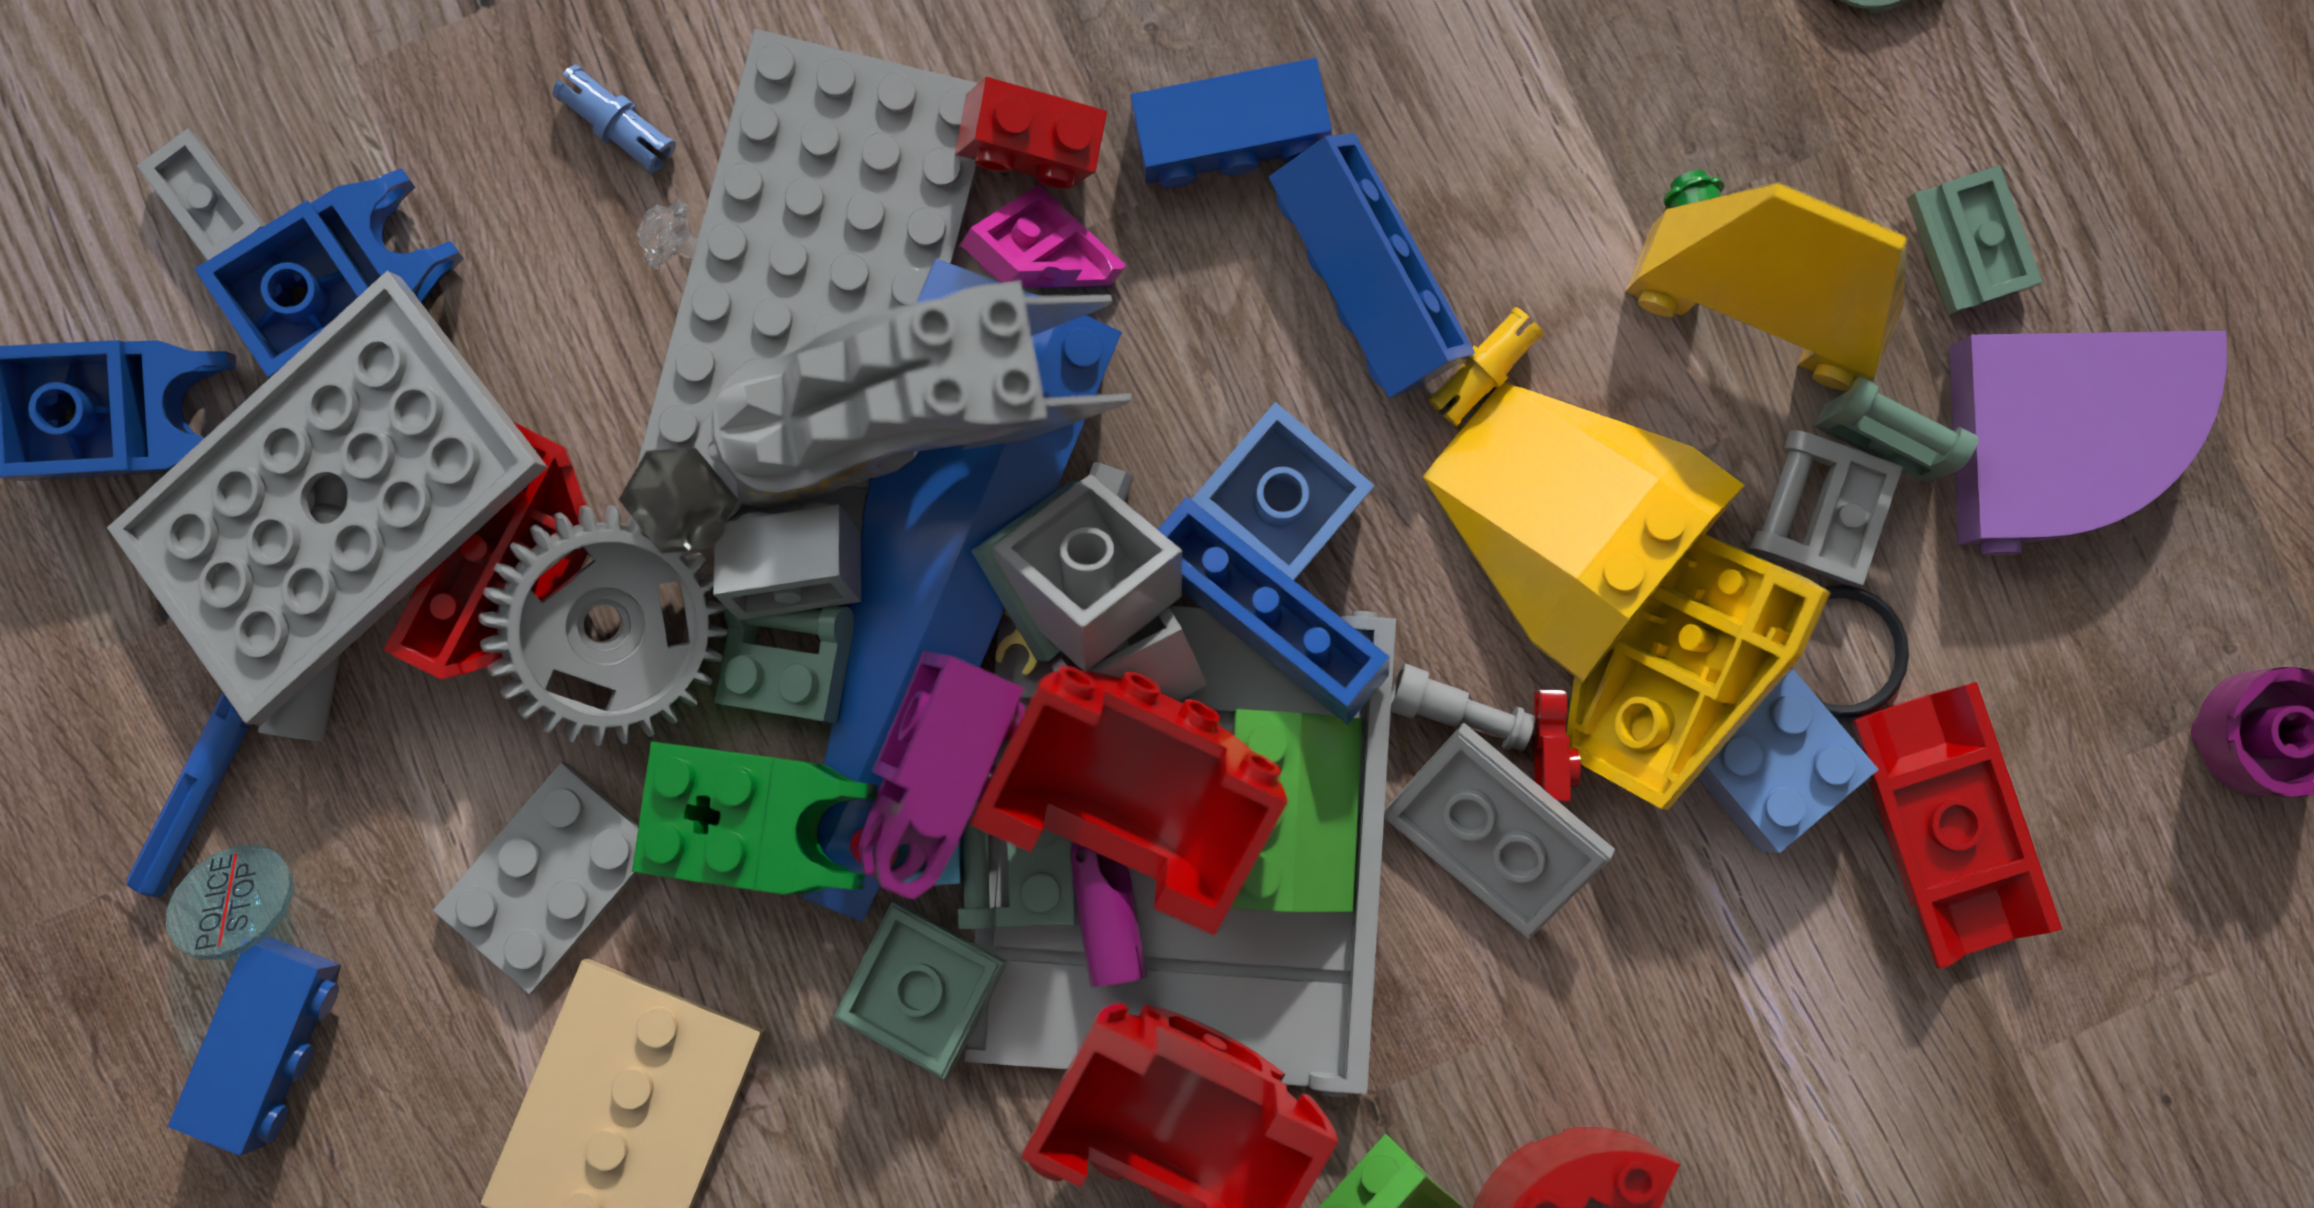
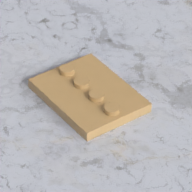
(624, 1099)

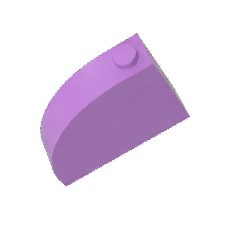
(2076, 427)

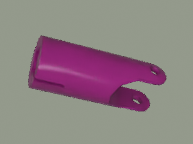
(1107, 919)

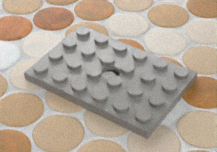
(231, 525)

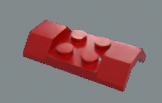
(1955, 823)

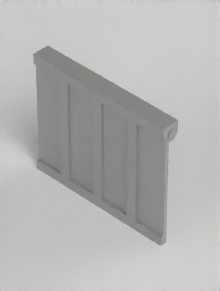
(1269, 979)

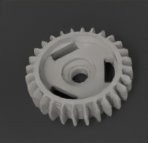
(635, 661)

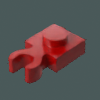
(1554, 763)

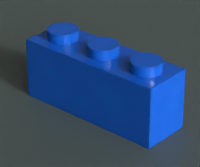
(1229, 122)
(256, 1047)

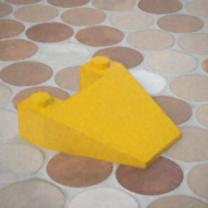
(1784, 270)

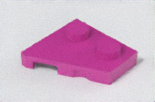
(1040, 246)

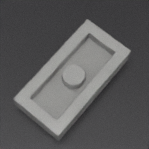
(200, 194)

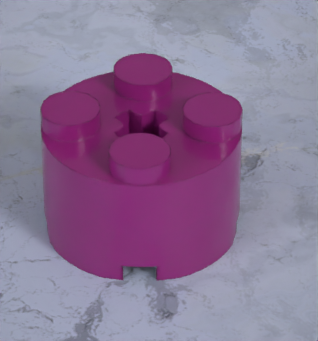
(2260, 732)

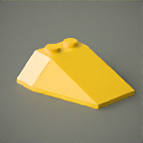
(1574, 515)
(1691, 669)

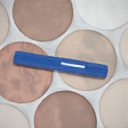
(188, 800)

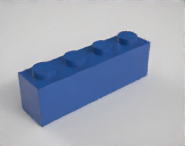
(1370, 264)
(1275, 614)

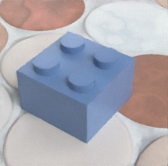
(1283, 491)
(1785, 767)

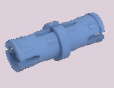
(614, 119)

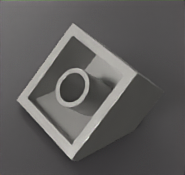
(1090, 571)

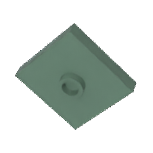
(920, 990)

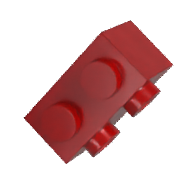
(1030, 133)

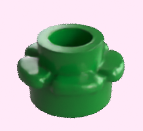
(1692, 188)

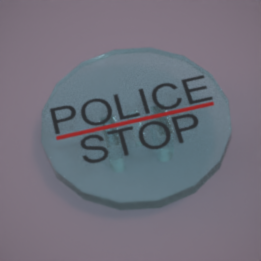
(229, 902)

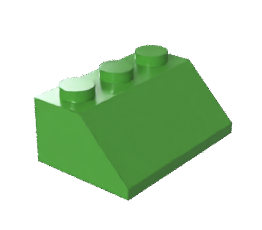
(1313, 844)

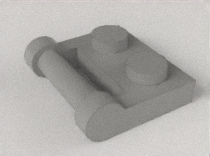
(1846, 514)

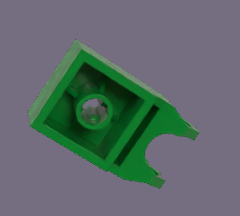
(764, 827)

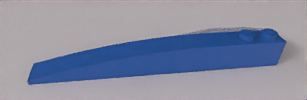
(919, 567)

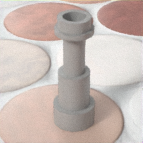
(1419, 695)

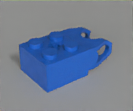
(331, 252)
(124, 403)

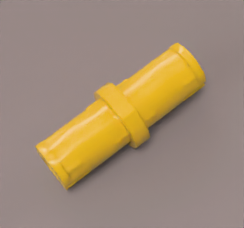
(1486, 367)

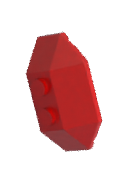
(441, 619)

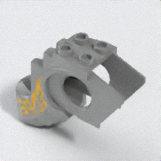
(890, 388)

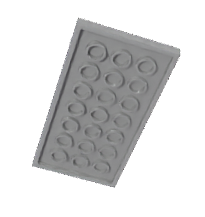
(818, 215)

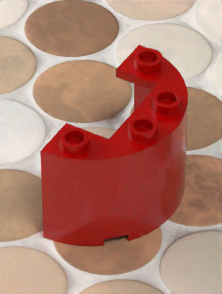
(1139, 785)
(1180, 1116)
(1581, 1165)

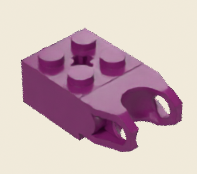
(936, 767)

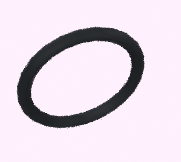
(1901, 652)

